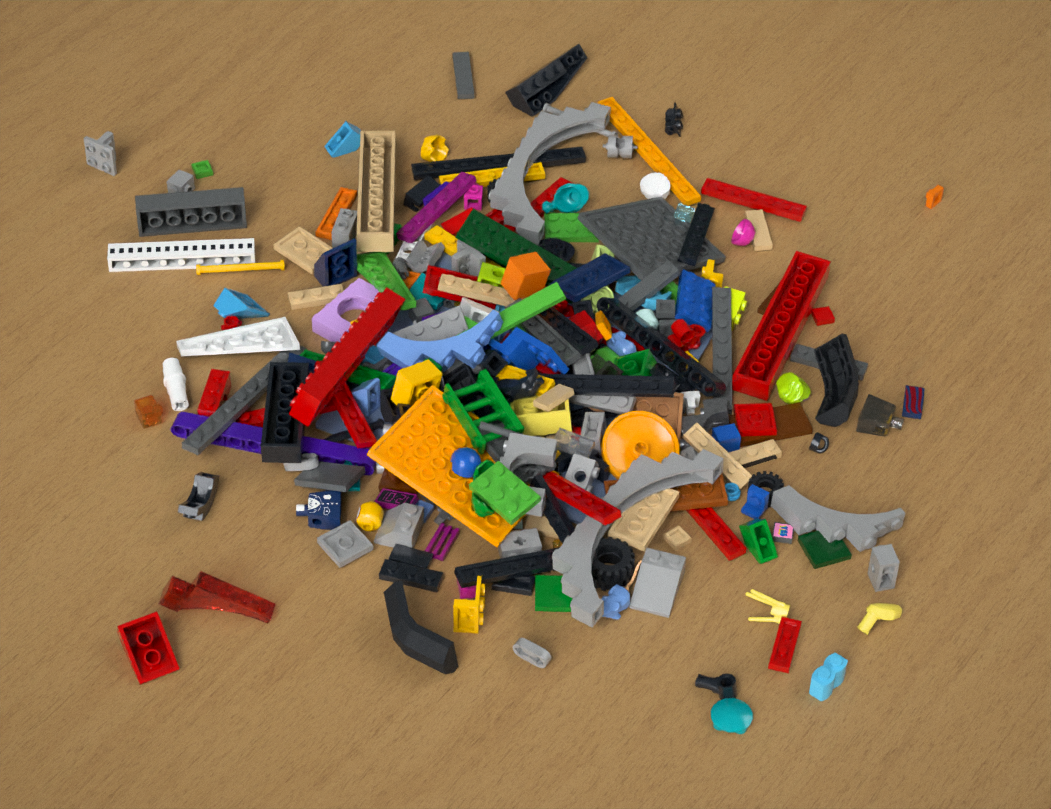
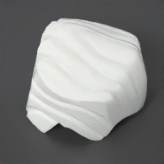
(655, 185)

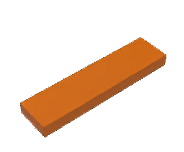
(343, 199)

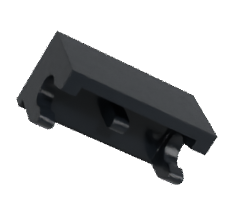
(418, 192)

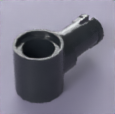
(723, 685)

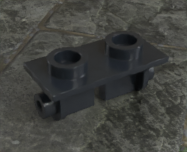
(673, 120)

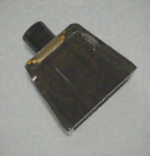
(878, 417)

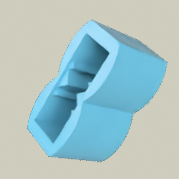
(828, 676)

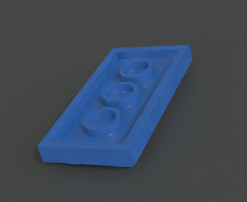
(694, 300)

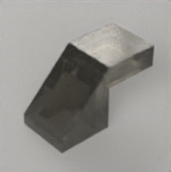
(602, 367)

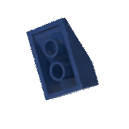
(337, 264)

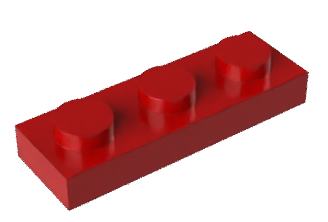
(784, 645)

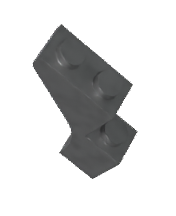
(712, 415)

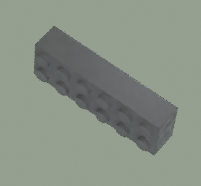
(190, 212)

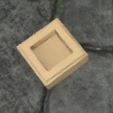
(677, 538)

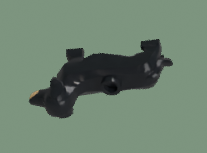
(513, 389)

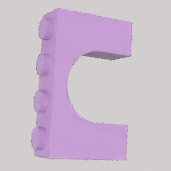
(328, 321)

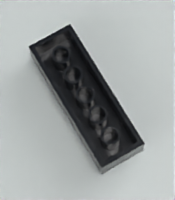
(282, 433)

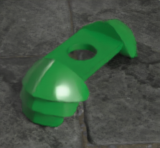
(478, 504)

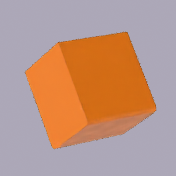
(525, 275)

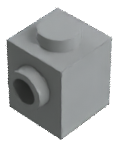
(180, 182)

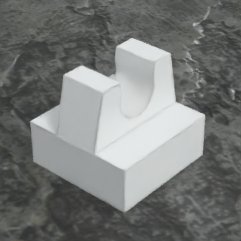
(691, 401)

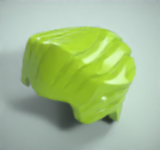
(792, 388)

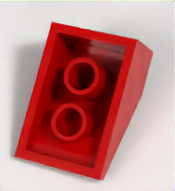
(147, 648)

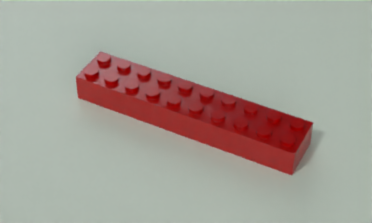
(781, 326)
(345, 356)

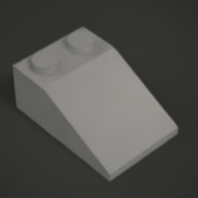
(658, 582)

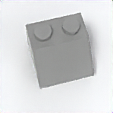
(401, 526)

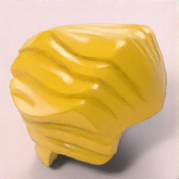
(434, 148)

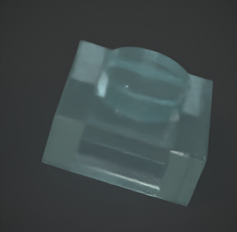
(684, 212)

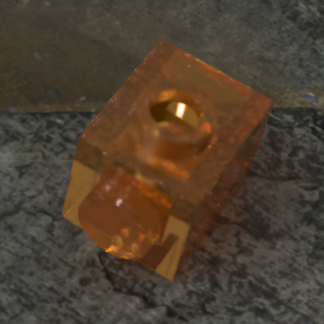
(148, 411)

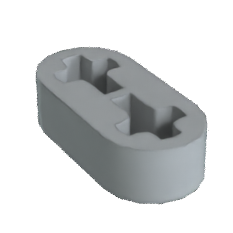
(309, 462)
(532, 652)

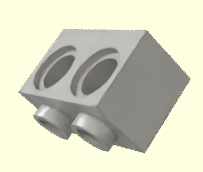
(594, 428)

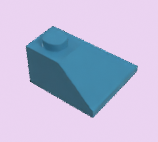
(239, 305)

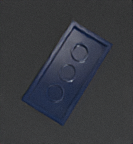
(591, 277)

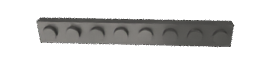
(722, 340)

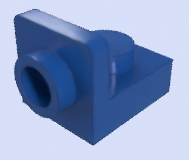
(756, 502)

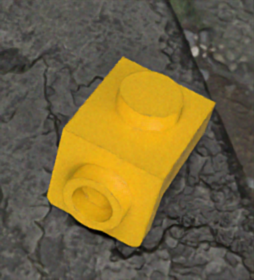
(707, 272)

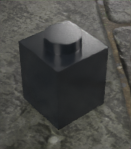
(492, 362)

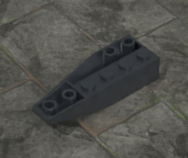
(547, 82)

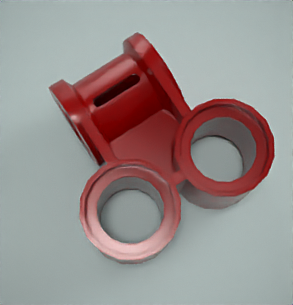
(686, 335)

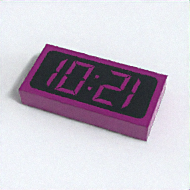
(392, 498)

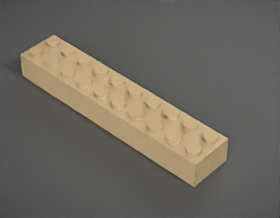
(376, 192)

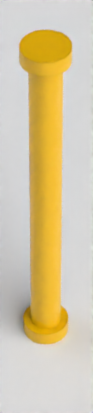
(240, 267)

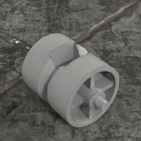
(619, 146)

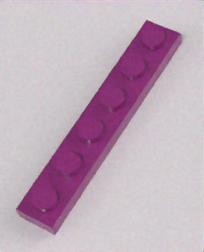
(436, 207)

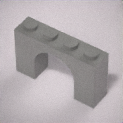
(529, 449)

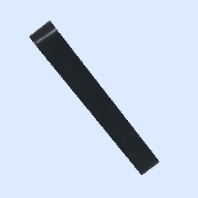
(667, 350)

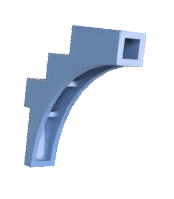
(465, 346)

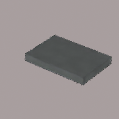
(330, 476)

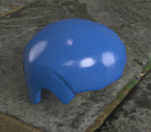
(465, 461)

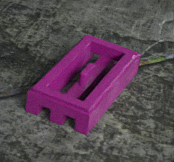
(447, 530)

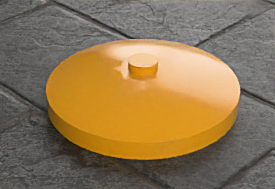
(635, 435)

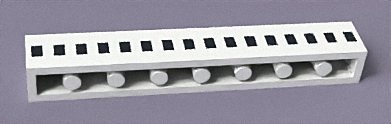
(179, 254)

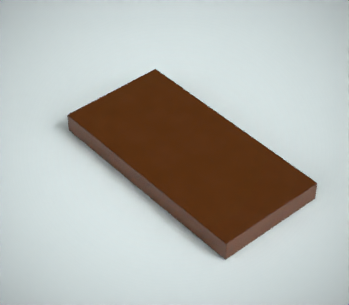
(790, 423)

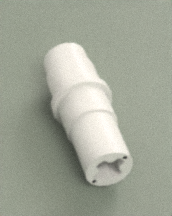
(175, 382)

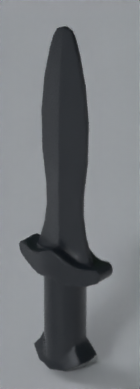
(379, 424)

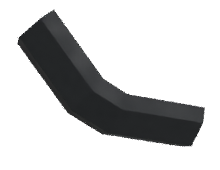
(458, 379)
(839, 379)
(414, 639)

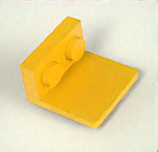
(467, 612)

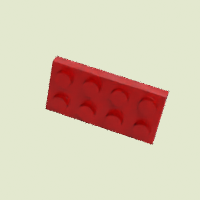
(432, 280)

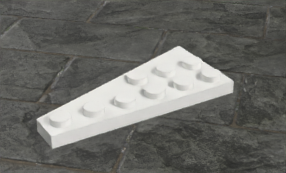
(256, 337)

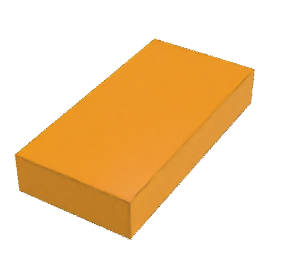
(603, 325)

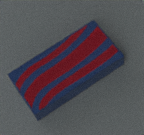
(913, 402)

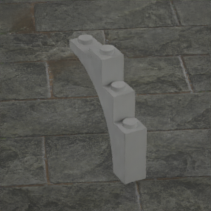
(832, 524)

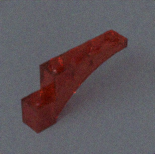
(214, 594)

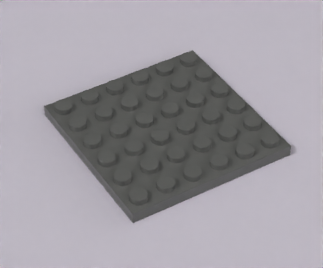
(645, 235)

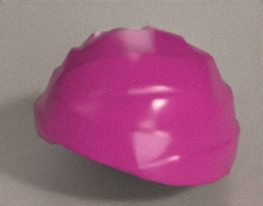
(743, 233)

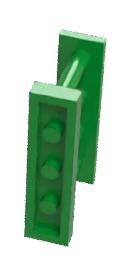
(493, 398)

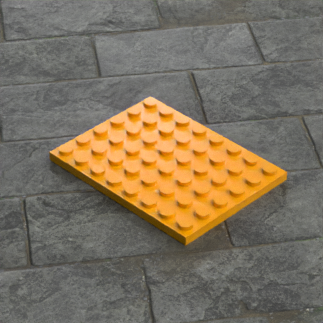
(420, 454)

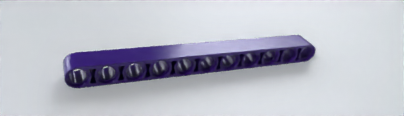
(249, 437)

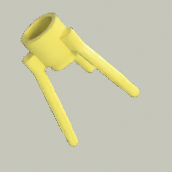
(779, 609)

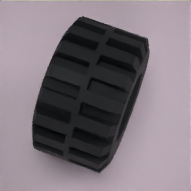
(616, 553)

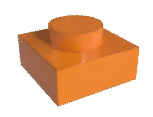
(934, 196)

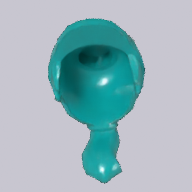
(568, 199)

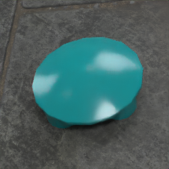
(731, 715)

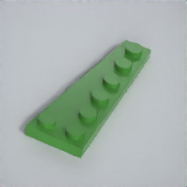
(382, 274)

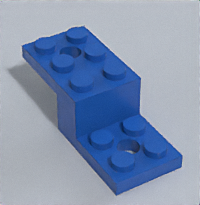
(527, 352)

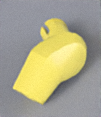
(879, 611)

